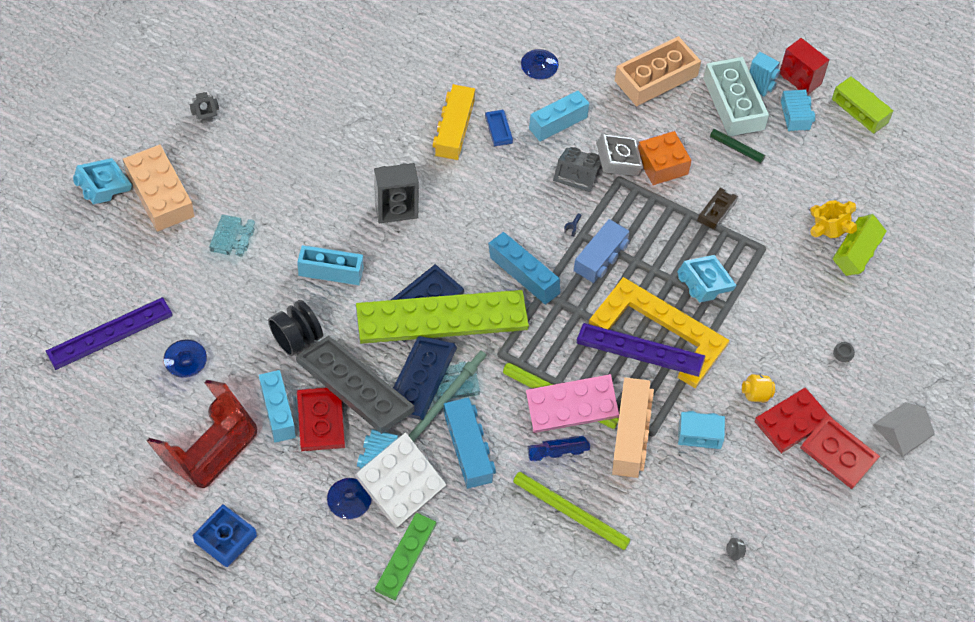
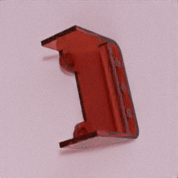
(217, 446)

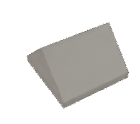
(905, 427)

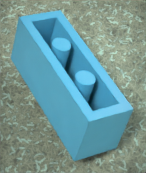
(558, 116)
(330, 265)
(277, 406)

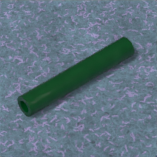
(737, 146)

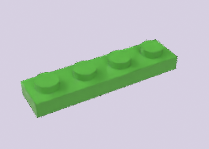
(405, 556)

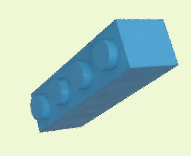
(524, 268)
(468, 443)

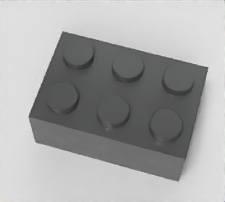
(396, 192)

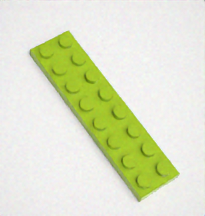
(441, 316)

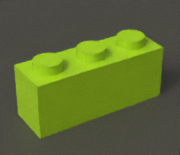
(862, 104)
(860, 245)

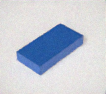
(498, 128)

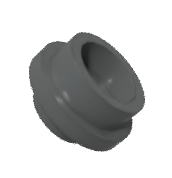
(844, 352)
(736, 549)

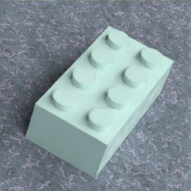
(735, 96)

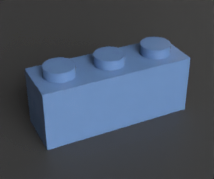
(601, 251)

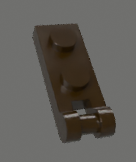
(717, 208)

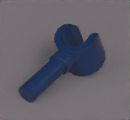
(572, 225)

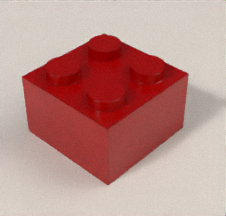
(804, 66)

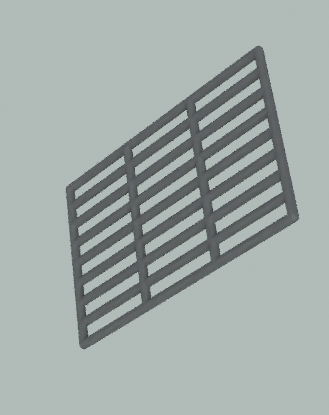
(652, 271)

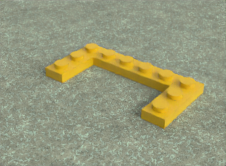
(629, 294)

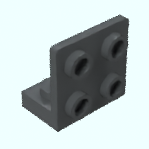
(577, 169)

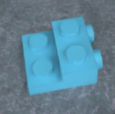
(101, 180)
(705, 278)

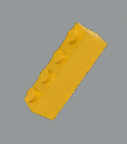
(454, 122)

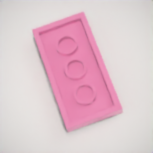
(572, 403)

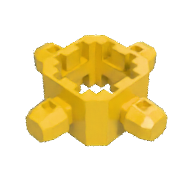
(833, 219)

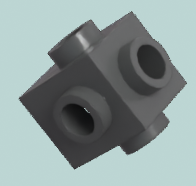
(208, 113)

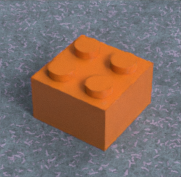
(664, 158)

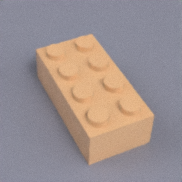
(657, 71)
(158, 187)
(633, 428)

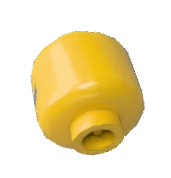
(758, 388)

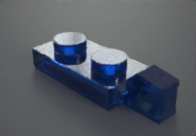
(558, 447)

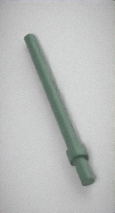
(468, 370)

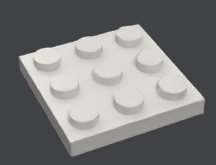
(400, 480)

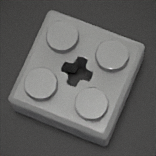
(619, 155)

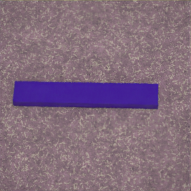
(108, 333)
(641, 349)

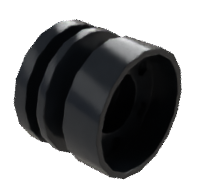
(295, 328)

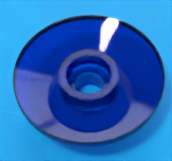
(539, 64)
(185, 351)
(348, 507)

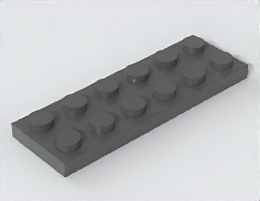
(355, 384)

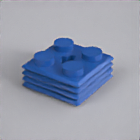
(224, 522)

